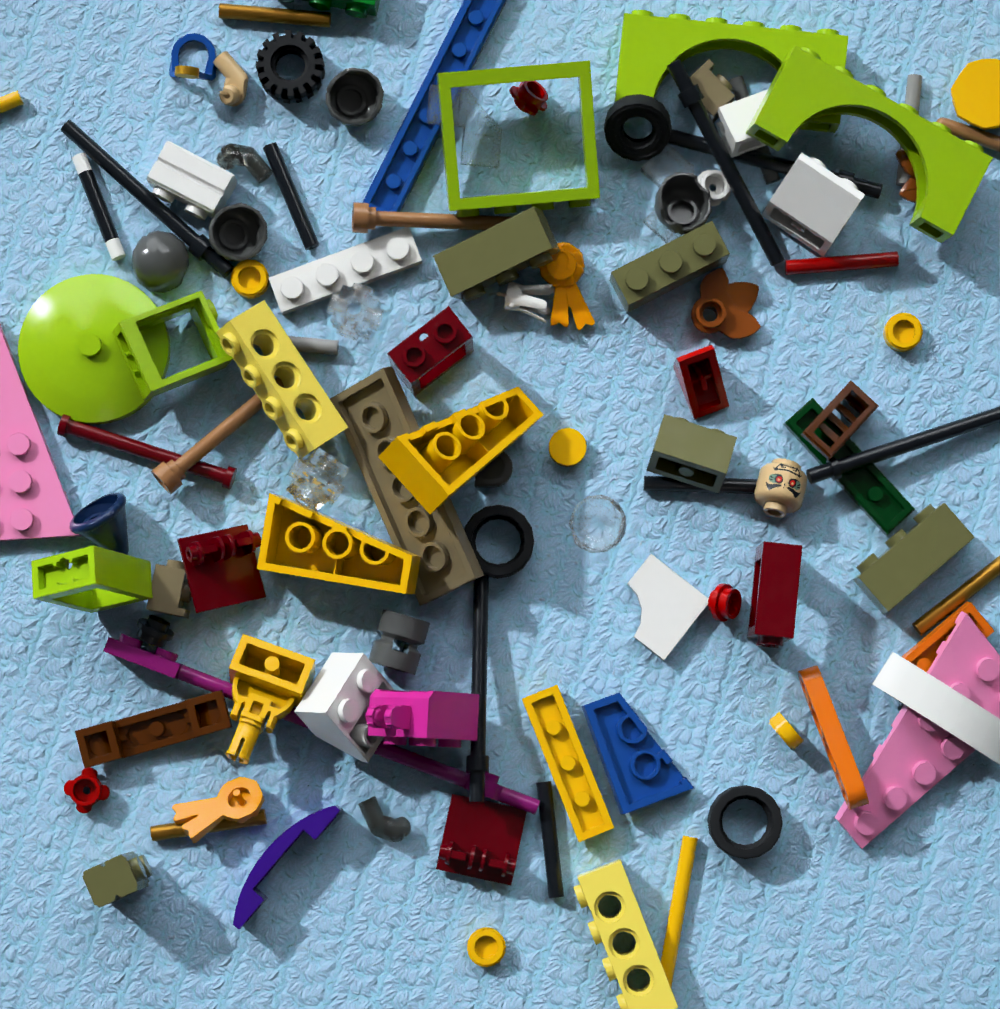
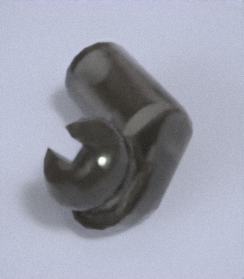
(244, 156)
(382, 825)

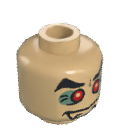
(780, 487)

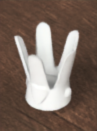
(519, 299)

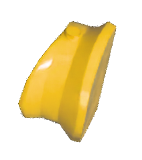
(978, 94)

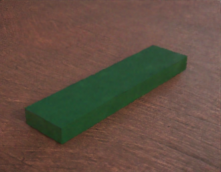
(864, 485)

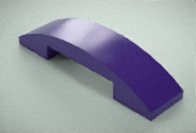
(251, 897)

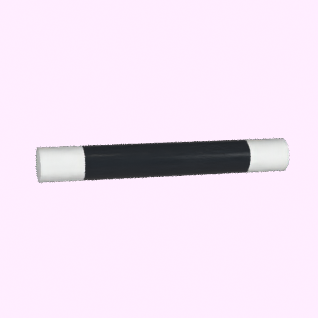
(98, 206)

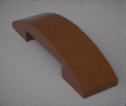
(153, 729)

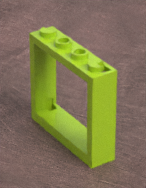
(540, 199)

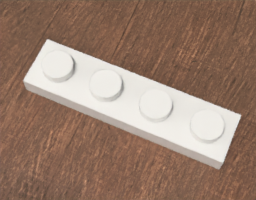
(353, 265)

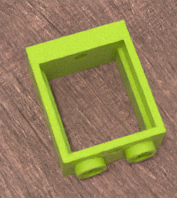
(138, 356)
(94, 582)

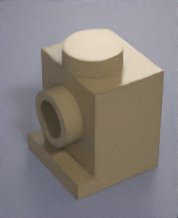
(716, 89)
(170, 589)

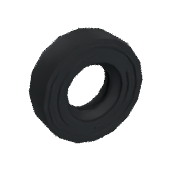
(636, 106)

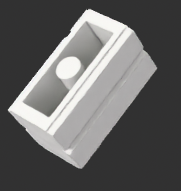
(191, 181)

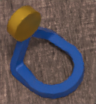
(188, 71)

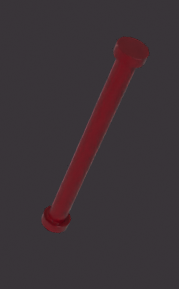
(143, 450)

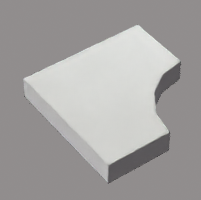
(666, 604)

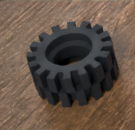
(282, 46)

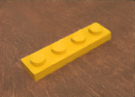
(568, 763)

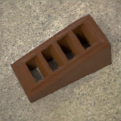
(854, 397)

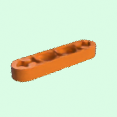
(833, 737)

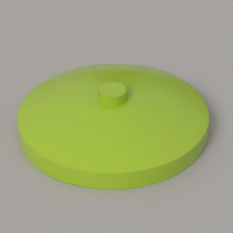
(72, 352)

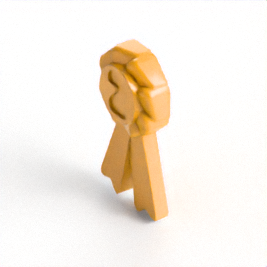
(563, 275)
(235, 802)

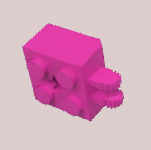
(423, 717)

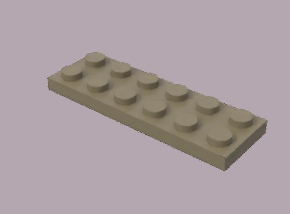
(375, 416)

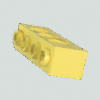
(282, 360)
(613, 881)

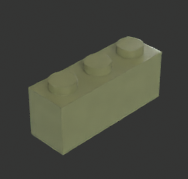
(497, 254)
(669, 266)
(912, 556)

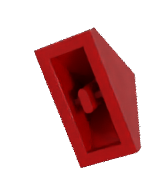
(701, 381)

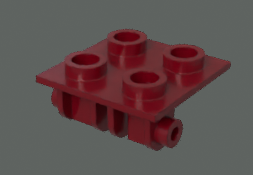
(222, 567)
(481, 840)

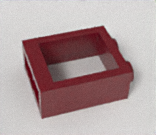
(425, 361)
(774, 593)

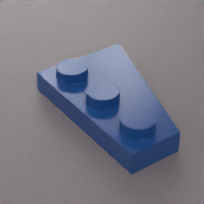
(630, 756)

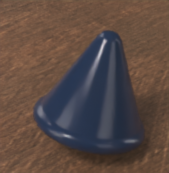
(104, 522)

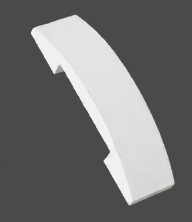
(941, 705)

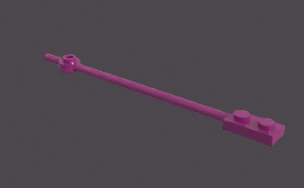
(165, 663)

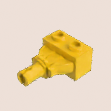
(265, 684)

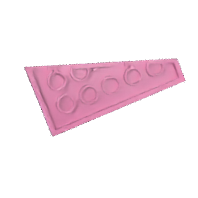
(30, 488)
(917, 750)

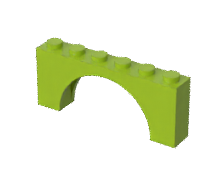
(655, 42)
(943, 164)

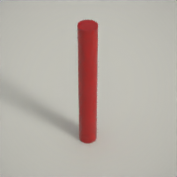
(841, 263)

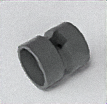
(404, 629)

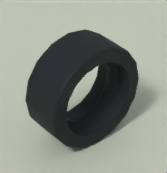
(521, 524)
(773, 827)

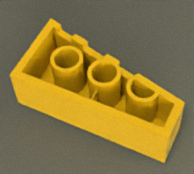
(453, 451)
(322, 548)

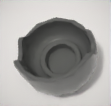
(354, 97)
(682, 203)
(237, 232)
(160, 261)

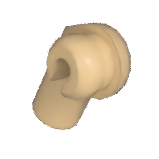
(235, 80)

